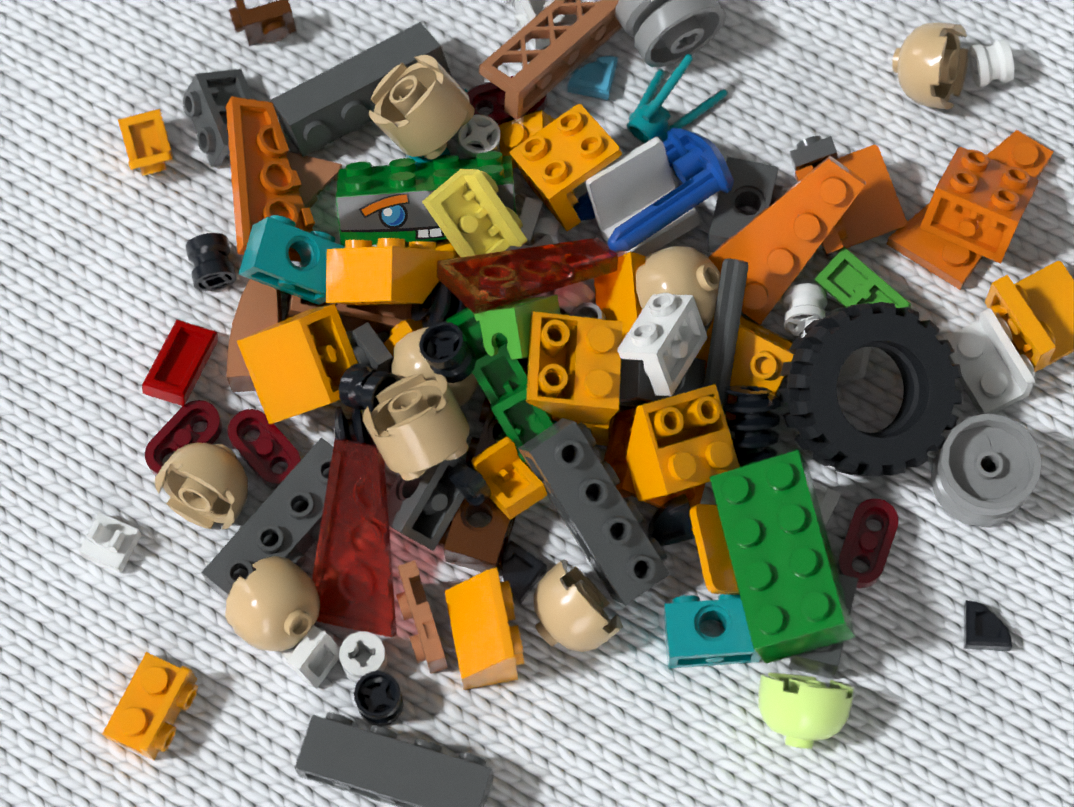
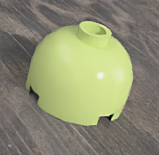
(804, 707)

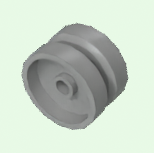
(669, 28)
(1009, 473)

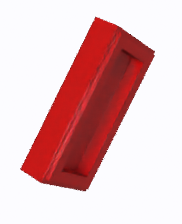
(180, 363)

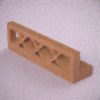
(555, 62)

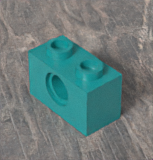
(269, 261)
(691, 648)

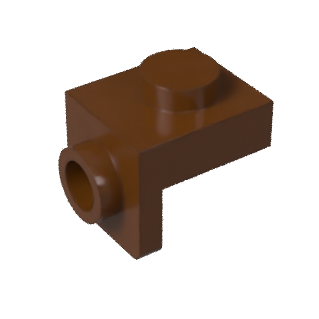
(263, 23)

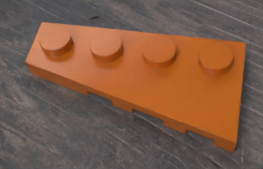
(261, 171)
(788, 234)
(945, 258)

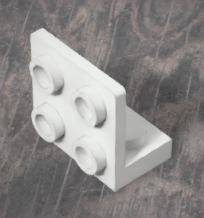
(630, 187)

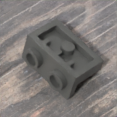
(206, 105)

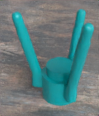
(651, 118)

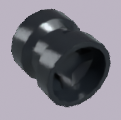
(210, 260)
(447, 351)
(362, 384)
(374, 691)

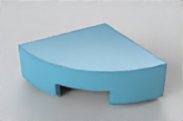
(594, 78)

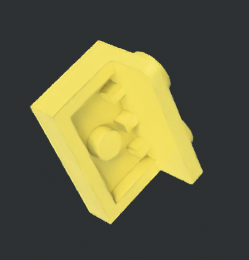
(474, 214)

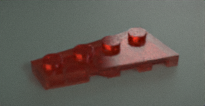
(517, 274)
(354, 543)

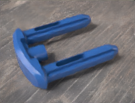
(698, 167)

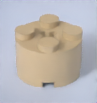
(420, 107)
(417, 425)

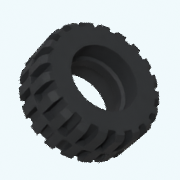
(926, 383)

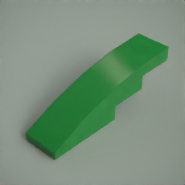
(503, 384)

